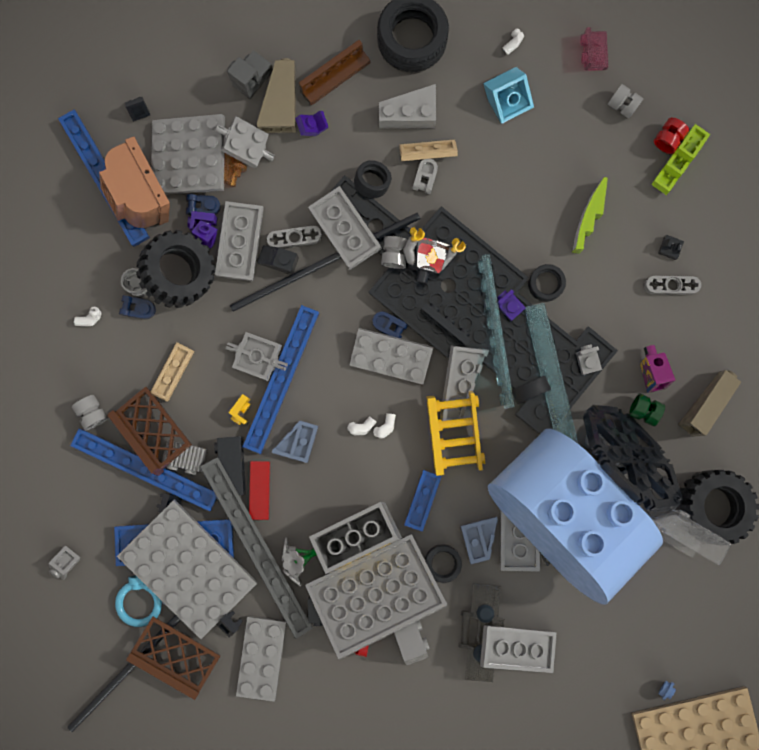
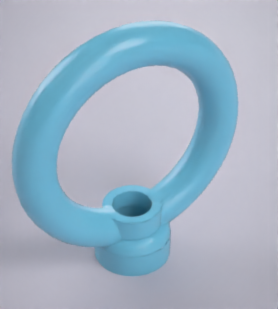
(135, 584)

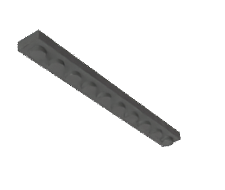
(256, 547)

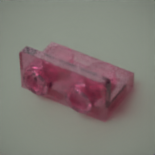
(595, 50)

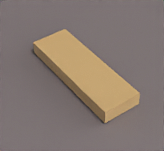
(428, 150)
(172, 372)

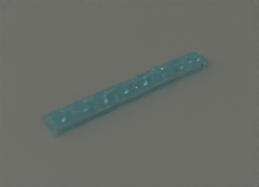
(496, 340)
(550, 367)

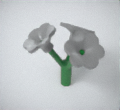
(294, 562)

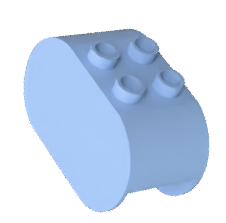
(576, 515)

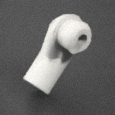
(515, 42)
(93, 316)
(386, 428)
(361, 429)

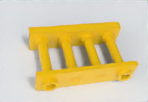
(440, 444)

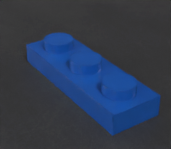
(422, 500)

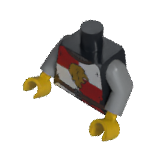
(429, 255)

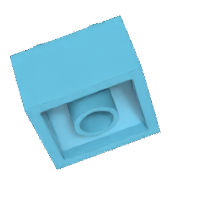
(509, 94)

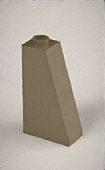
(279, 103)
(710, 404)

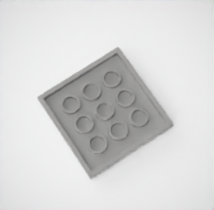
(188, 154)

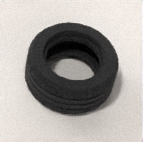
(406, 58)

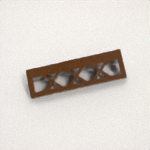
(334, 73)

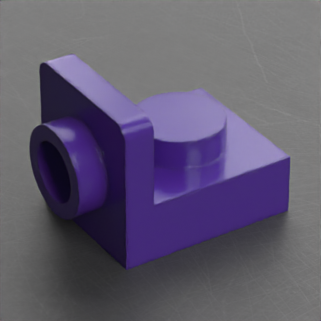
(312, 124)
(196, 217)
(205, 233)
(510, 305)

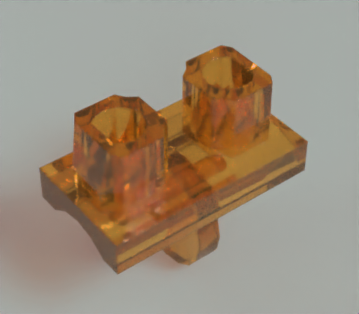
(232, 170)

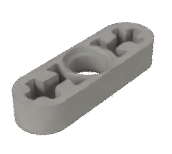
(309, 241)
(685, 290)

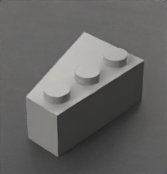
(409, 110)
(411, 643)

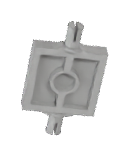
(244, 142)
(256, 356)

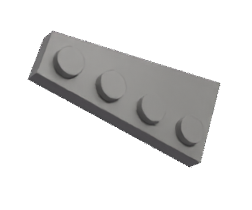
(460, 378)

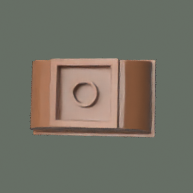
(130, 190)

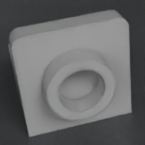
(588, 359)
(63, 563)

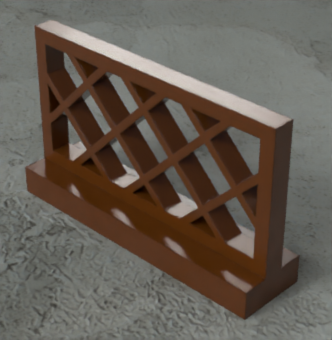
(134, 437)
(160, 670)

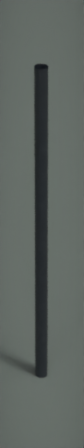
(318, 265)
(117, 680)

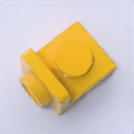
(240, 406)

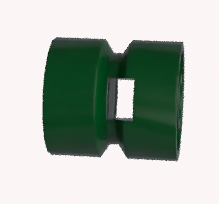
(648, 410)

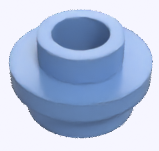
(667, 690)

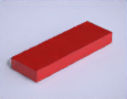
(259, 490)

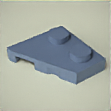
(298, 442)
(479, 539)

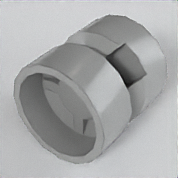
(620, 96)
(394, 254)
(131, 283)
(89, 412)

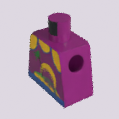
(656, 370)

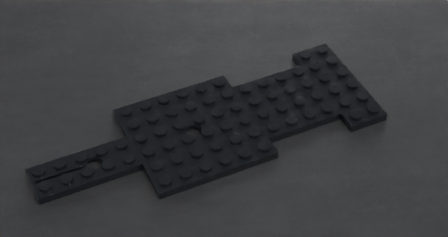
(465, 306)

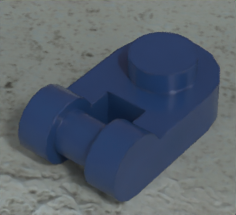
(209, 204)
(143, 309)
(383, 321)

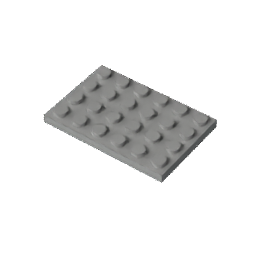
(187, 569)
(375, 596)

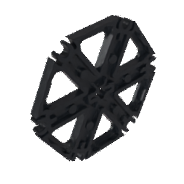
(639, 461)

